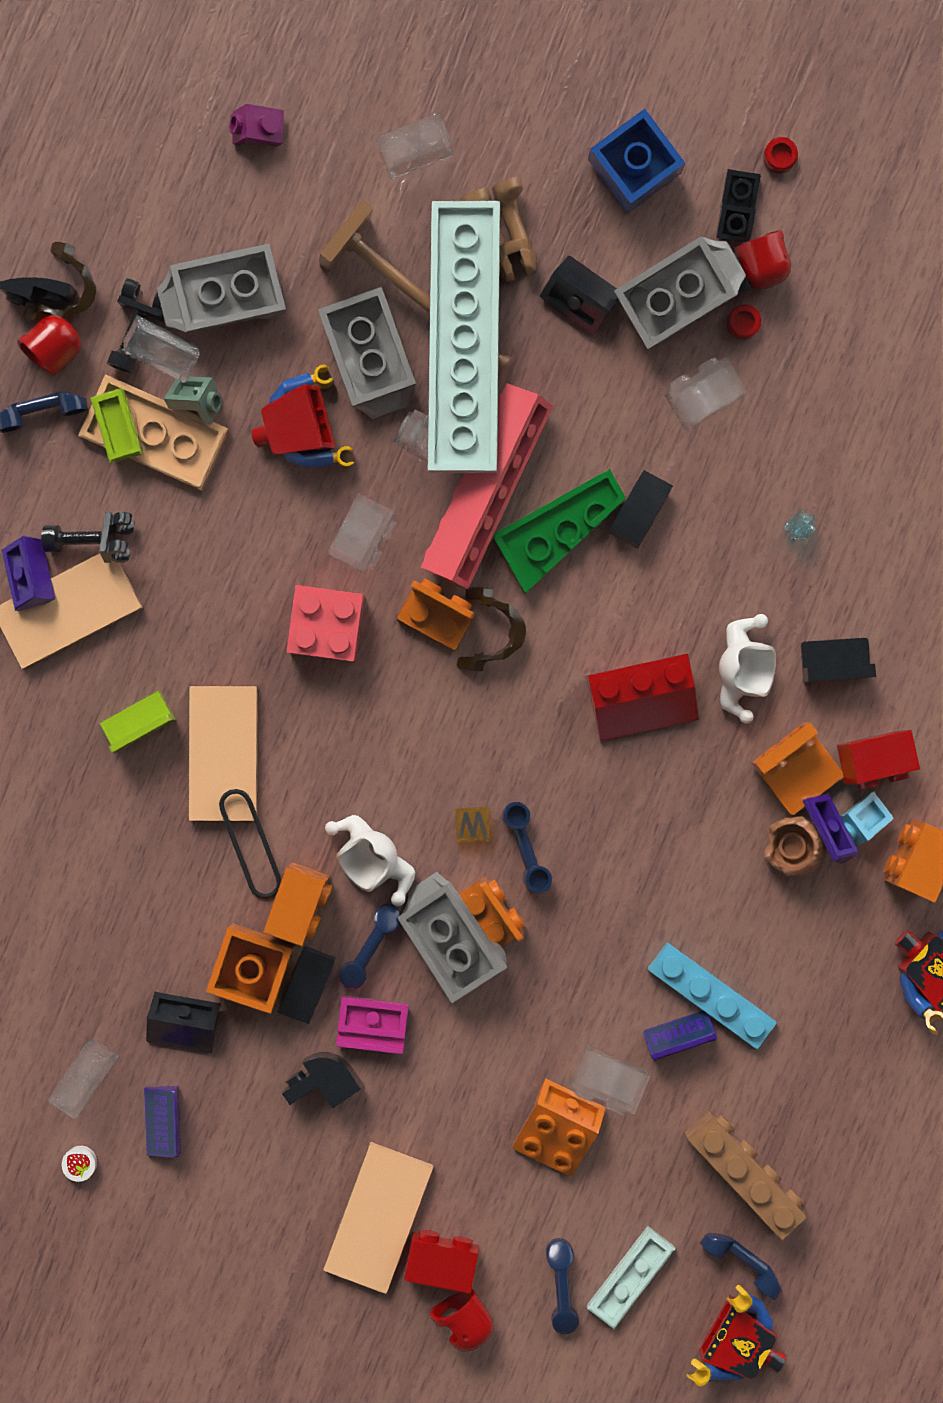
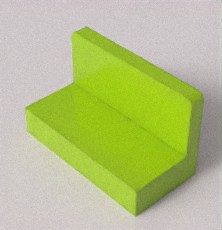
(137, 722)

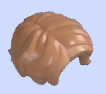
(795, 847)

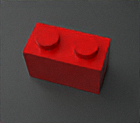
(877, 758)
(441, 1261)

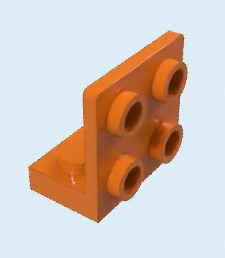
(435, 614)
(798, 768)
(487, 906)
(559, 1128)

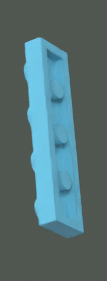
(712, 995)

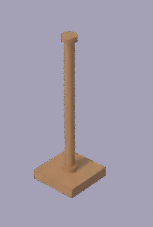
(349, 239)

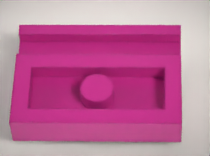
(372, 1024)

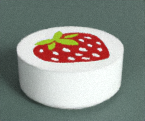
(79, 1163)

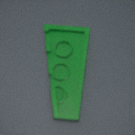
(552, 531)

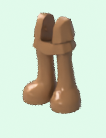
(507, 193)

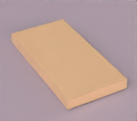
(171, 439)
(84, 603)
(222, 751)
(378, 1217)

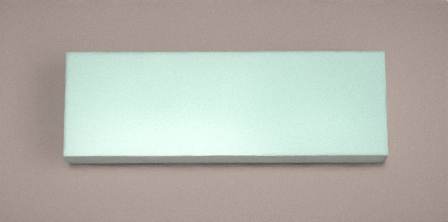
(630, 1277)

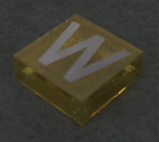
(472, 824)

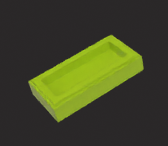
(116, 425)

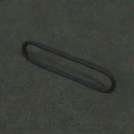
(236, 846)

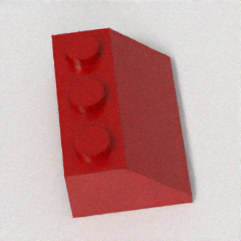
(643, 697)

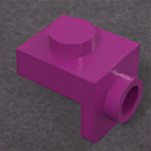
(257, 125)

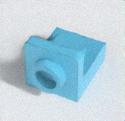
(866, 818)

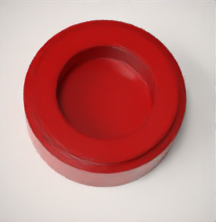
(780, 155)
(743, 321)

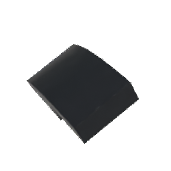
(738, 205)
(30, 288)
(640, 509)
(306, 984)

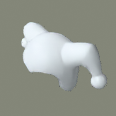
(745, 667)
(371, 858)

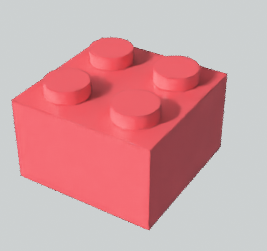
(325, 623)

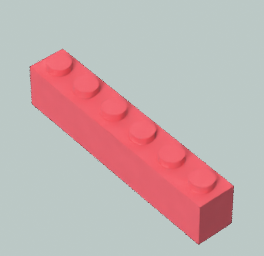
(483, 497)

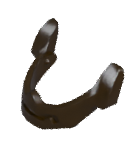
(65, 253)
(516, 633)

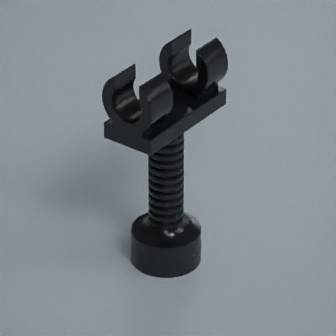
(127, 299)
(111, 550)

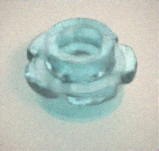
(800, 525)

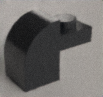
(328, 1072)

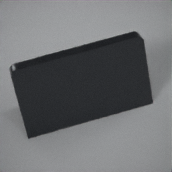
(580, 294)
(836, 659)
(182, 1022)

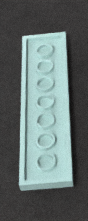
(464, 337)

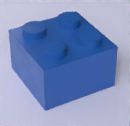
(636, 160)

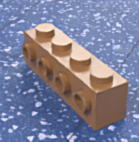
(745, 1174)

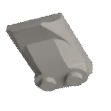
(681, 289)
(221, 290)
(369, 353)
(450, 937)

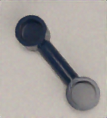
(69, 404)
(535, 877)
(353, 972)
(720, 1244)
(560, 1256)

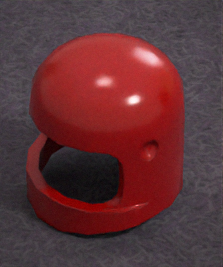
(765, 260)
(51, 344)
(470, 1324)

